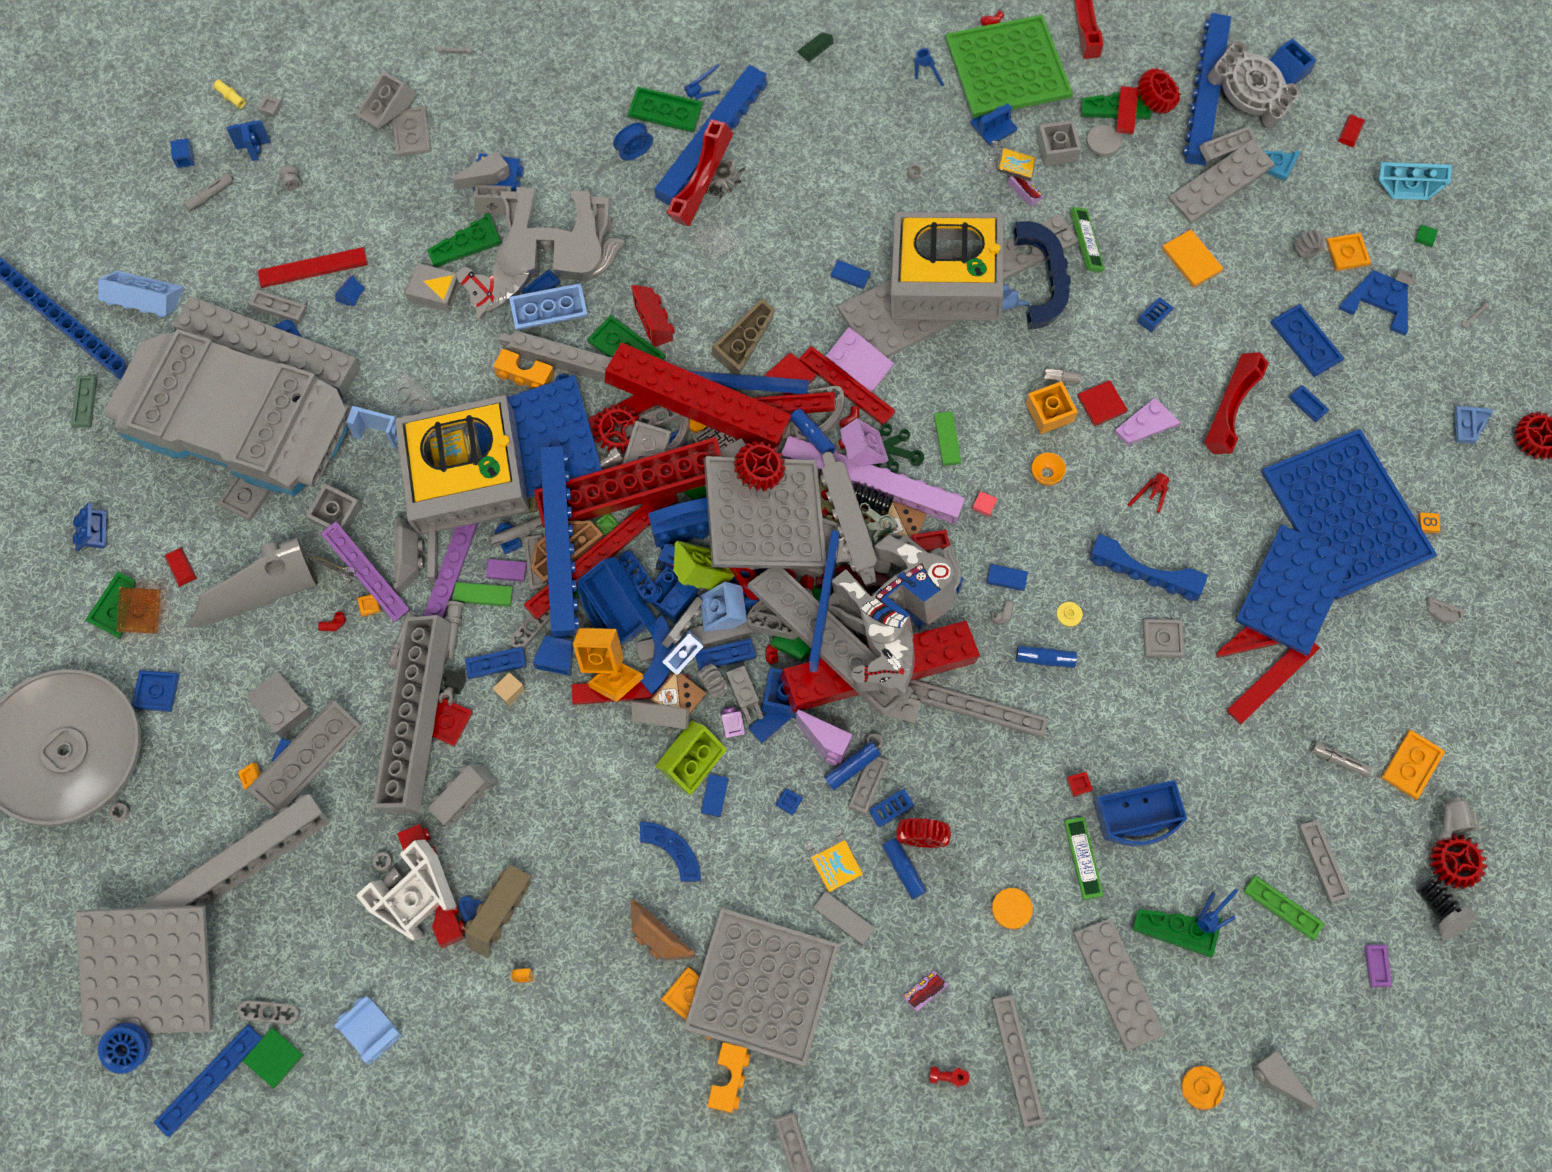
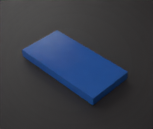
(1307, 340)

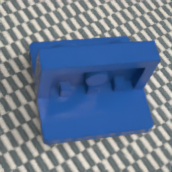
(995, 125)
(249, 136)
(90, 528)

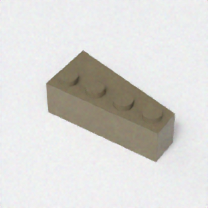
(741, 340)
(496, 910)

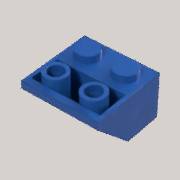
(1293, 62)
(674, 595)

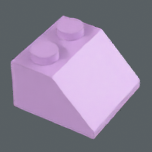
(863, 444)

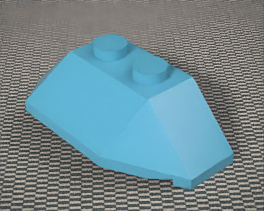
(1414, 179)

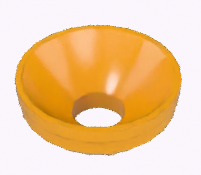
(1049, 461)

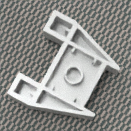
(414, 895)

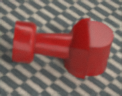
(957, 1077)

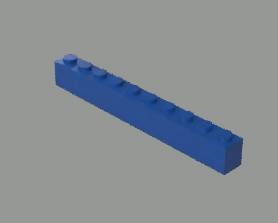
(1206, 94)
(729, 111)
(558, 541)

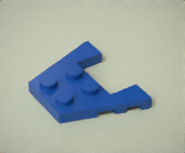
(1383, 293)

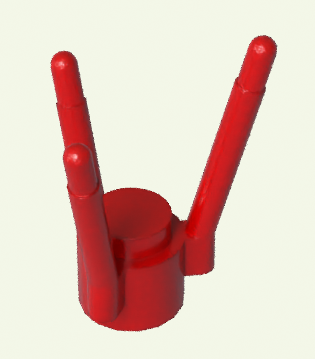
(1158, 485)

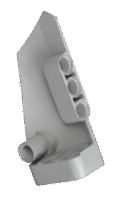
(259, 584)

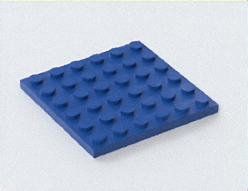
(550, 418)

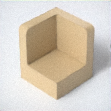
(509, 689)

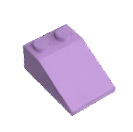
(860, 359)
(826, 738)

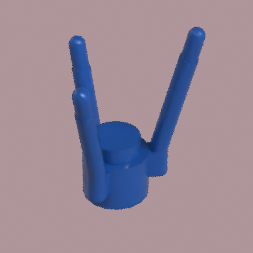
(925, 59)
(693, 89)
(1209, 920)

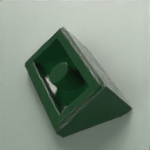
(816, 46)

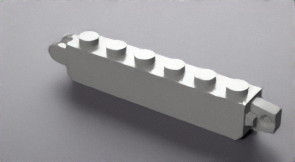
(556, 355)
(851, 519)

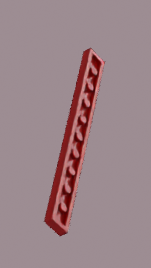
(604, 549)

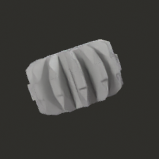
(1310, 244)
(713, 681)

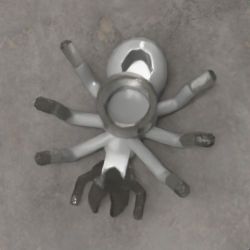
(724, 173)

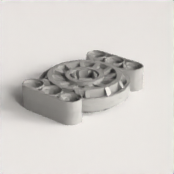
(1240, 70)

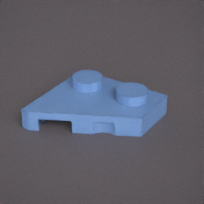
(1470, 423)

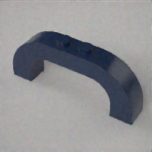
(1048, 243)

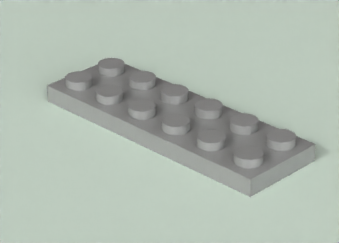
(1221, 181)
(304, 757)
(1118, 984)

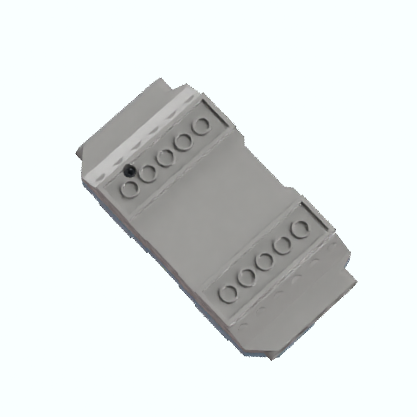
(231, 409)

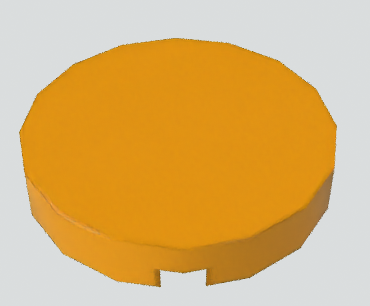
(1012, 908)
(1199, 1093)

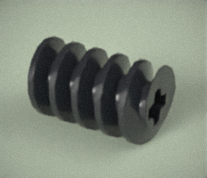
(874, 499)
(1438, 897)

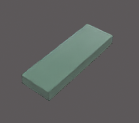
(84, 401)

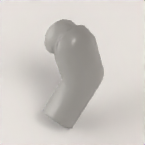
(1003, 616)

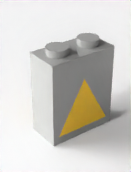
(432, 287)

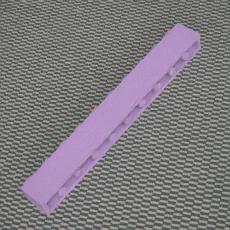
(907, 491)

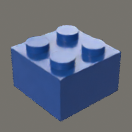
(775, 698)

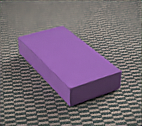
(506, 570)
(1378, 966)

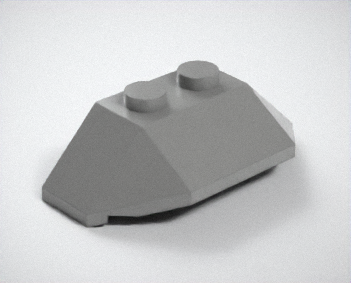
(406, 556)

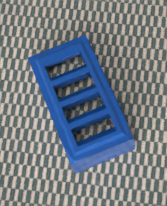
(1148, 323)
(888, 802)

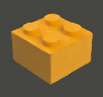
(1051, 407)
(598, 650)

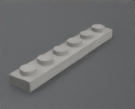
(1018, 1061)

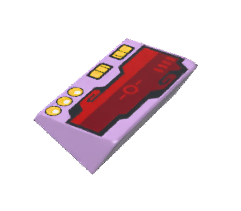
(1025, 190)
(925, 991)

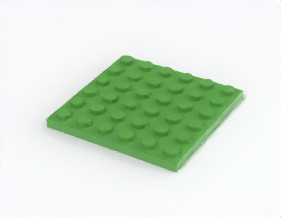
(1009, 65)

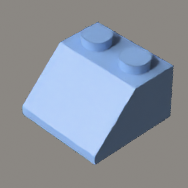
(723, 607)

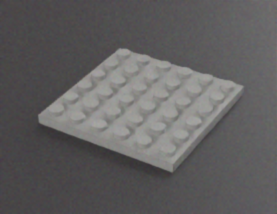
(765, 527)
(144, 969)
(762, 987)

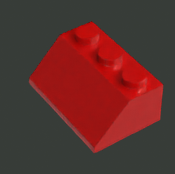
(652, 315)

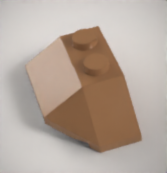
(584, 538)
(656, 936)

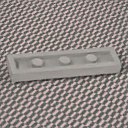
(1226, 144)
(1324, 861)

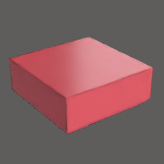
(984, 503)

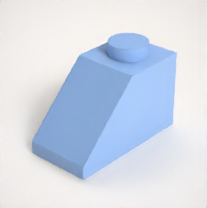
(683, 652)

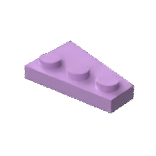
(1146, 422)

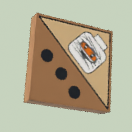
(907, 520)
(679, 692)

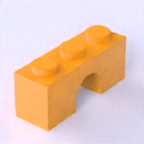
(508, 368)
(725, 1097)

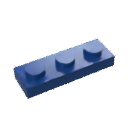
(726, 654)
(495, 663)

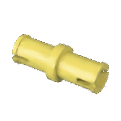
(229, 94)

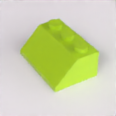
(695, 567)
(691, 757)

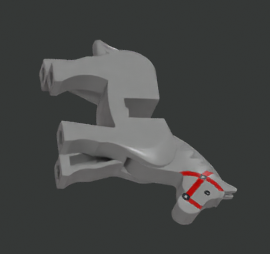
(576, 253)

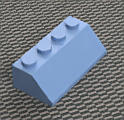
(139, 293)
(548, 306)

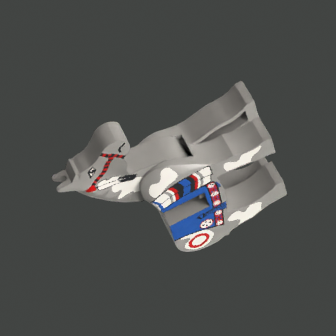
(924, 588)

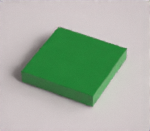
(273, 1058)

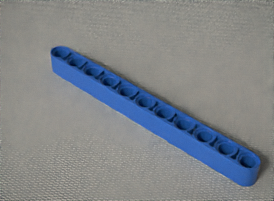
(50, 311)

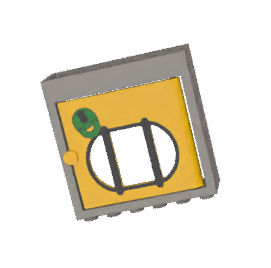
(947, 287)
(465, 491)

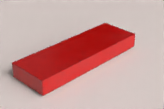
(1127, 110)

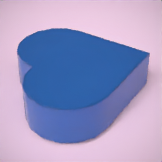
(468, 907)

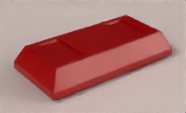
(1351, 130)
(932, 540)
(180, 567)

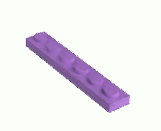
(450, 570)
(366, 571)

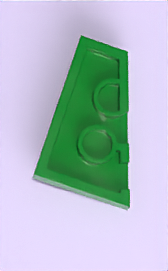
(105, 610)

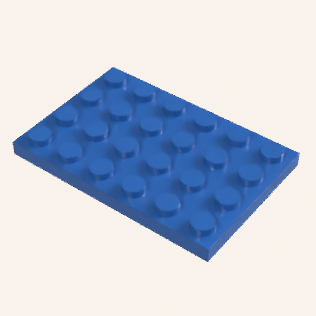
(1294, 590)

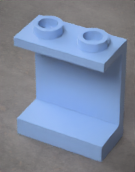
(362, 418)
(367, 1029)

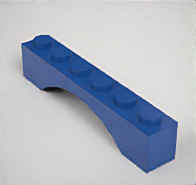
(1112, 555)

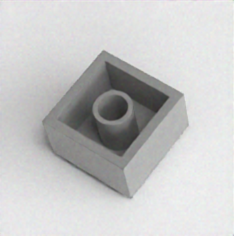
(1058, 143)
(333, 507)

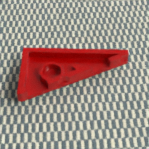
(1245, 641)

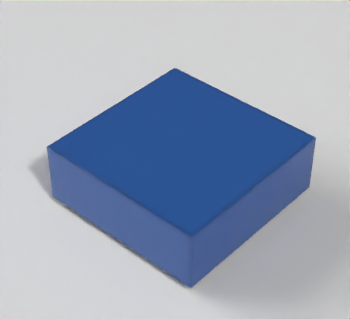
(789, 801)

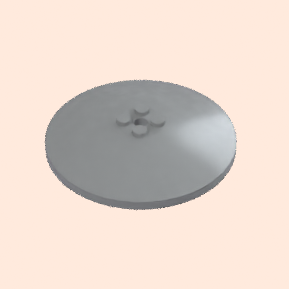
(60, 712)

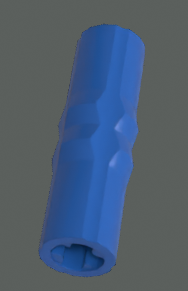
(812, 432)
(1046, 656)
(852, 765)
(904, 868)

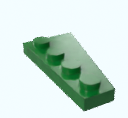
(1107, 107)
(474, 239)
(1176, 930)

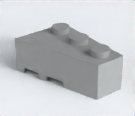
(461, 793)

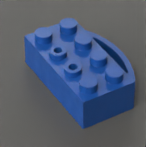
(680, 522)
(615, 600)
(1139, 819)

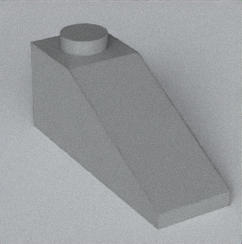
(484, 172)
(1279, 1077)

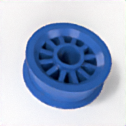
(633, 141)
(127, 1060)

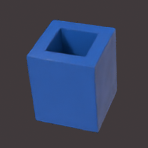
(182, 153)

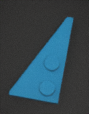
(1283, 163)

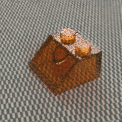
(138, 610)

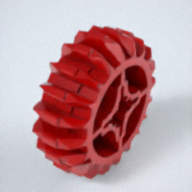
(1158, 90)
(614, 422)
(1533, 438)
(763, 476)
(923, 833)
(1474, 867)

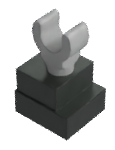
(453, 684)

